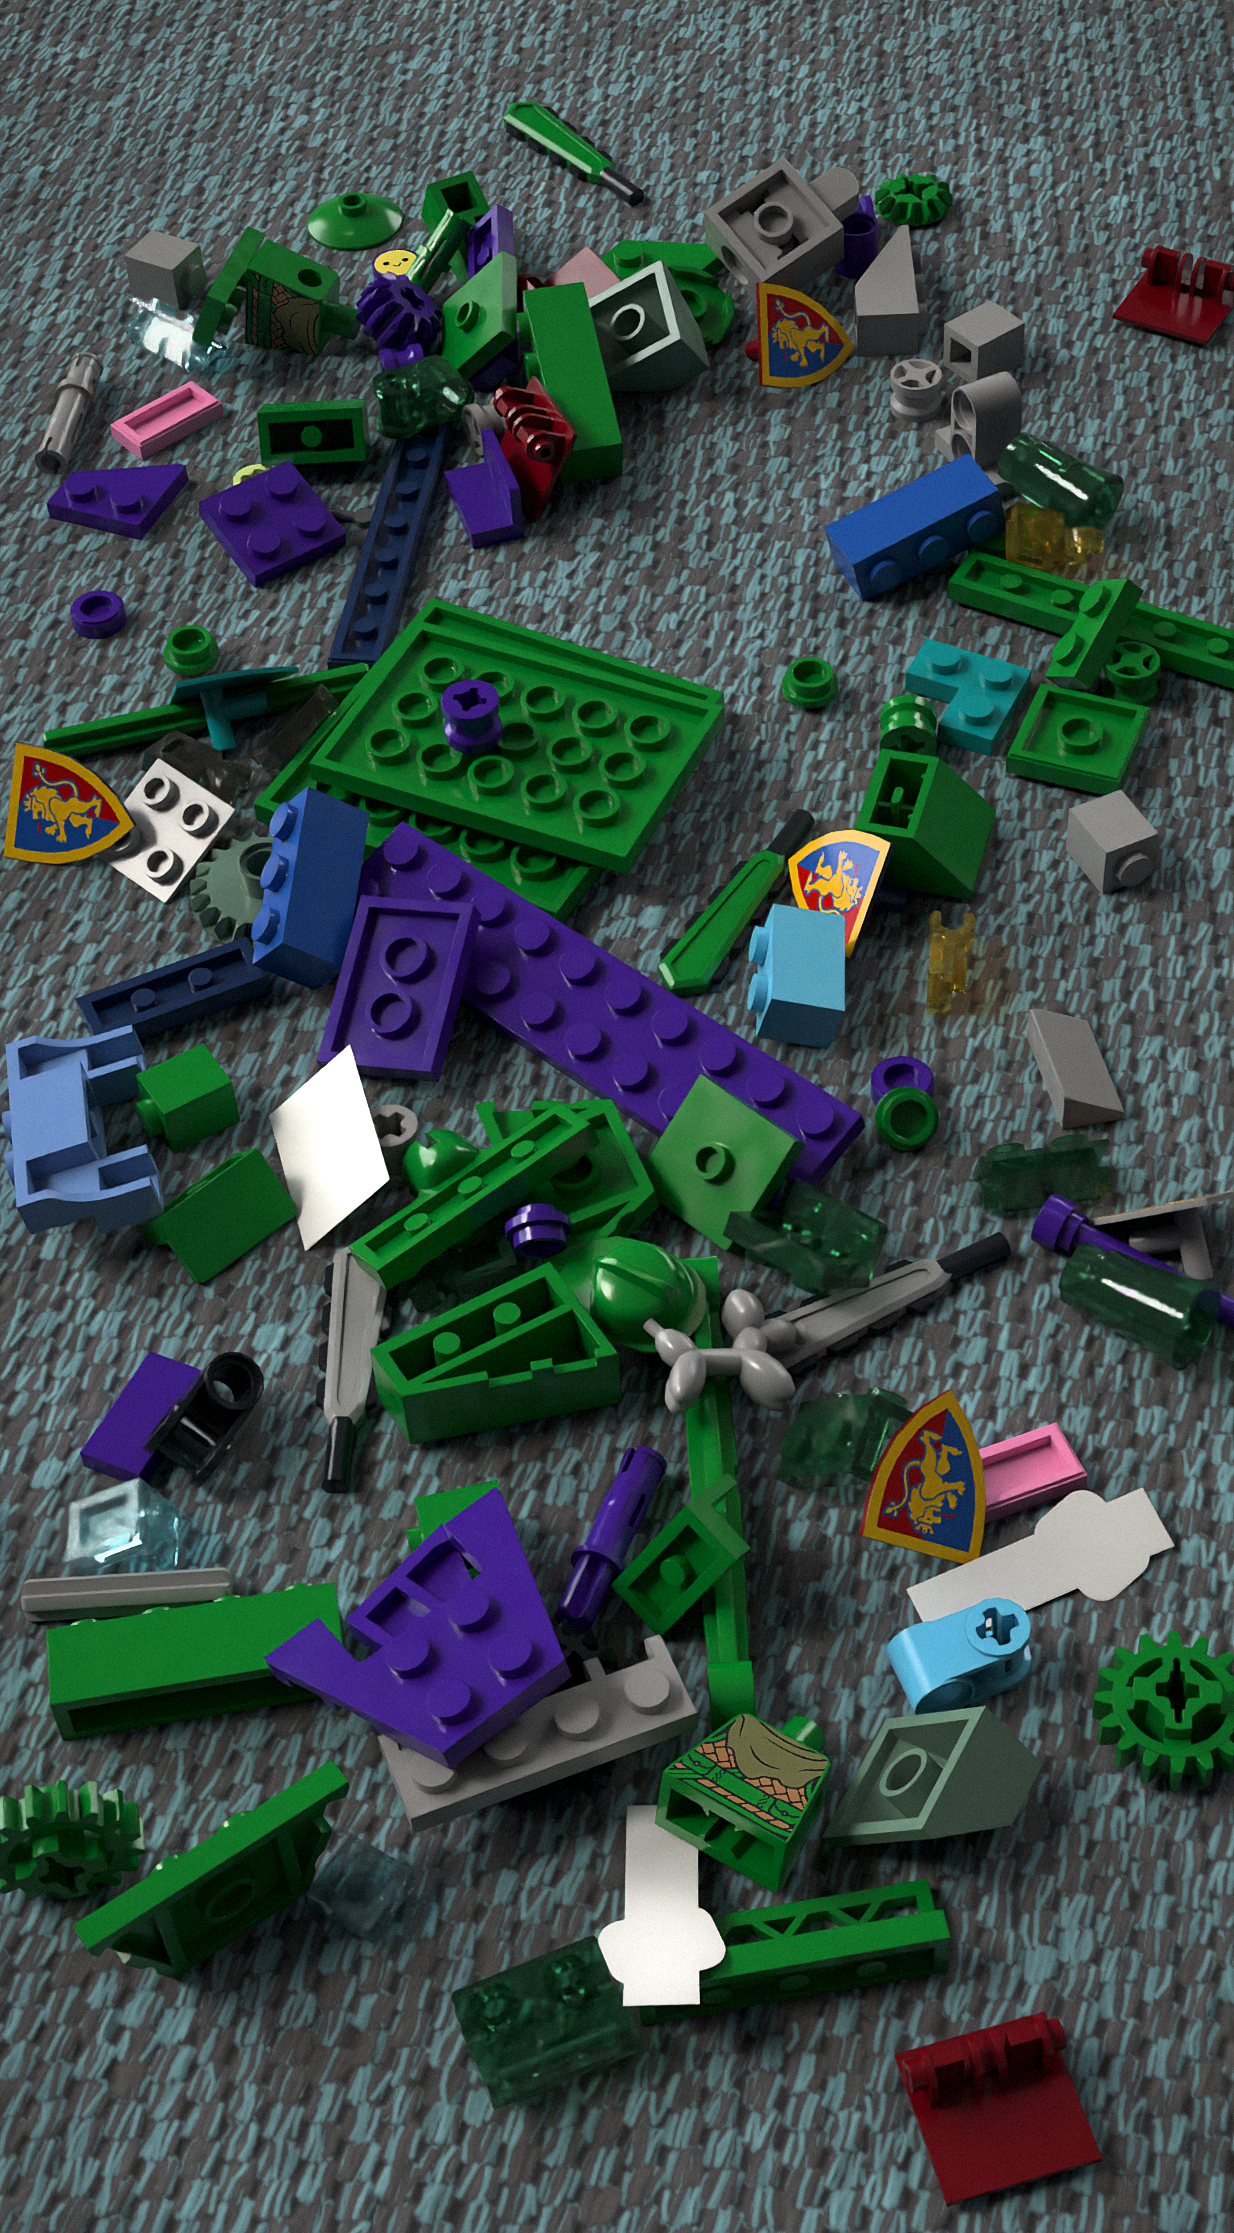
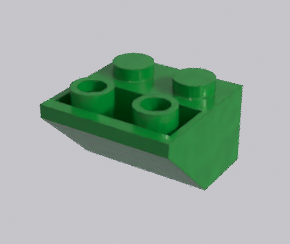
(932, 820)

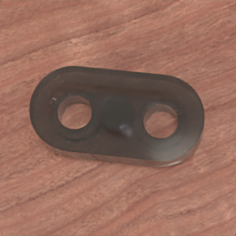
(294, 728)

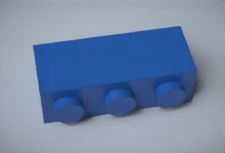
(916, 527)
(309, 888)

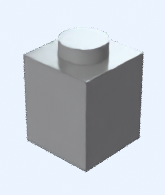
(165, 269)
(983, 342)
(1112, 842)

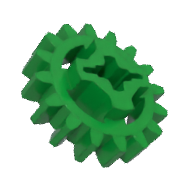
(1138, 1714)
(67, 1840)

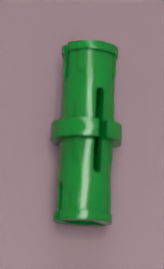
(453, 230)

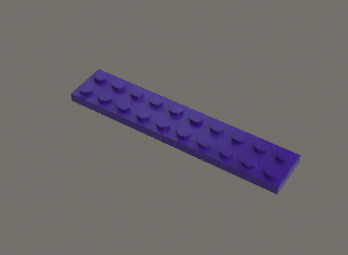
(600, 1015)

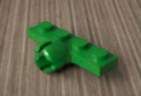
(465, 1188)

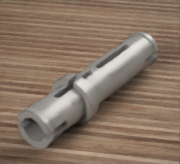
(74, 400)

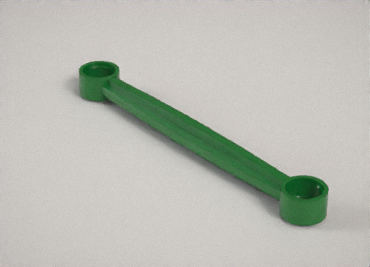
(711, 1456)

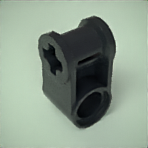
(202, 1424)

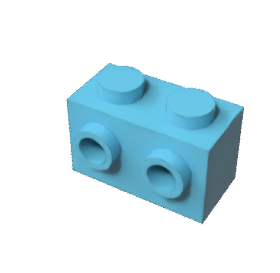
(798, 976)

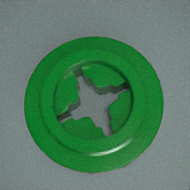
(901, 203)

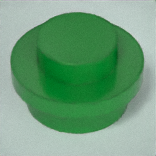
(190, 650)
(810, 683)
(906, 1118)

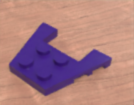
(456, 1669)

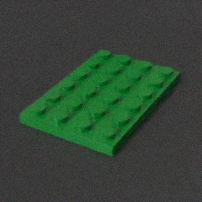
(579, 760)

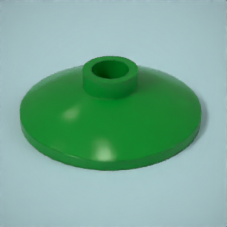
(355, 222)

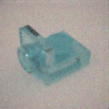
(121, 1525)

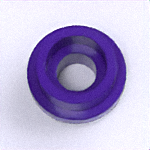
(538, 1231)

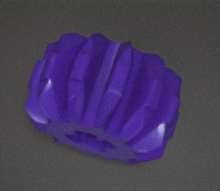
(398, 313)

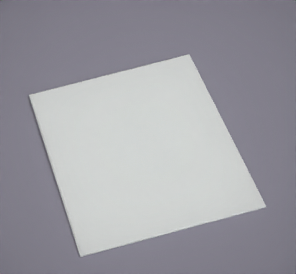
(329, 1148)

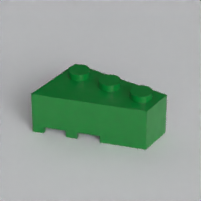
(497, 1362)

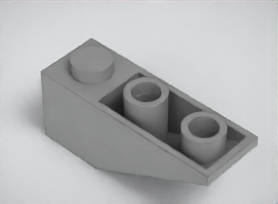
(891, 300)

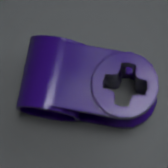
(859, 241)

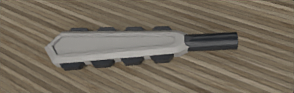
(906, 1287)
(354, 1324)

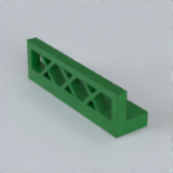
(822, 1960)

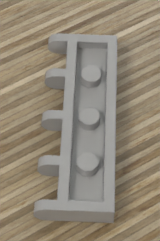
(550, 1740)

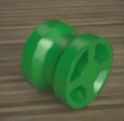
(1131, 673)
(909, 725)

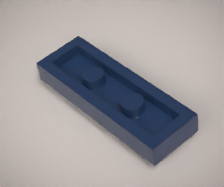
(176, 992)

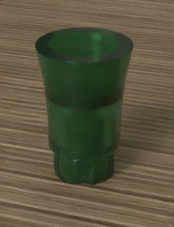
(1060, 482)
(1142, 1302)

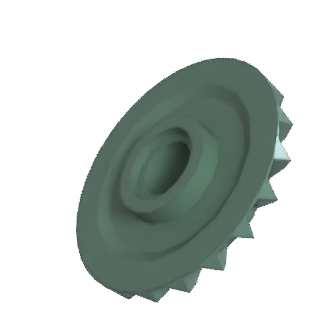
(229, 889)

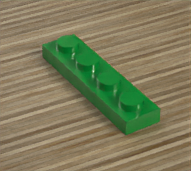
(228, 290)

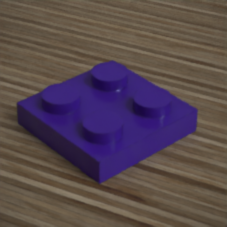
(272, 523)

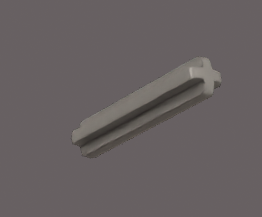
(121, 1593)

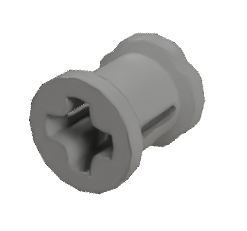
(396, 1130)

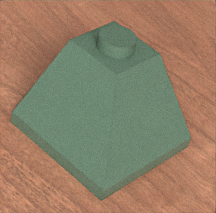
(647, 333)
(935, 1780)

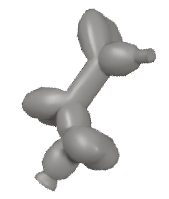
(756, 1371)

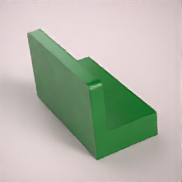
(222, 1215)
(682, 1561)

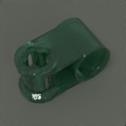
(421, 394)

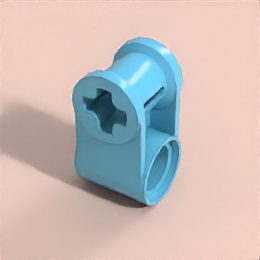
(957, 1661)

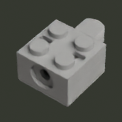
(781, 226)

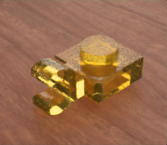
(1039, 538)
(946, 968)

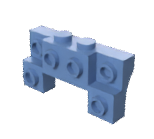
(60, 1132)

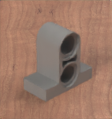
(982, 423)

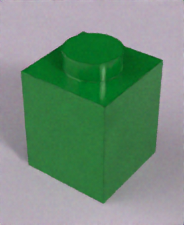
(186, 1099)

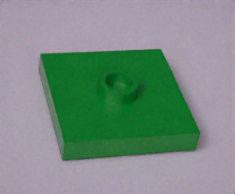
(481, 316)
(1078, 740)
(719, 1160)

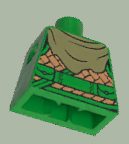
(294, 303)
(749, 1795)

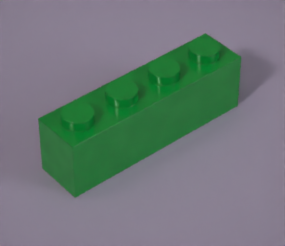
(572, 371)
(180, 1660)

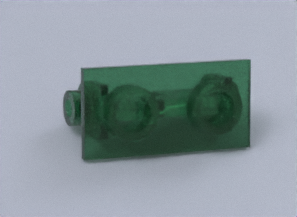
(1017, 1173)

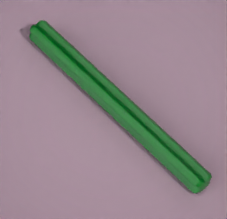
(190, 715)

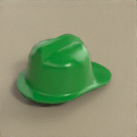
(631, 1282)

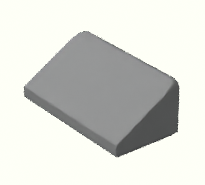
(1072, 1069)

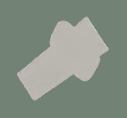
(1073, 1547)
(663, 1930)

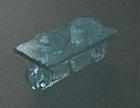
(157, 324)

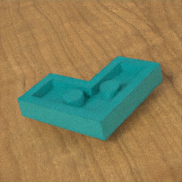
(979, 690)

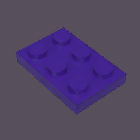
(401, 986)

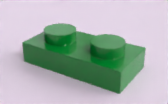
(1094, 633)

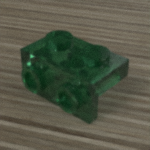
(811, 1238)
(840, 1439)
(544, 2022)

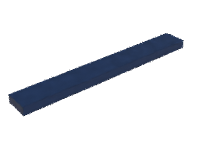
(391, 547)

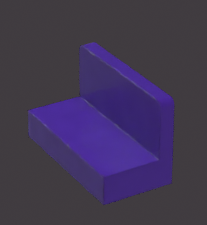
(487, 497)

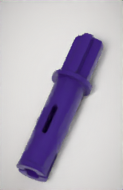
(616, 1523)

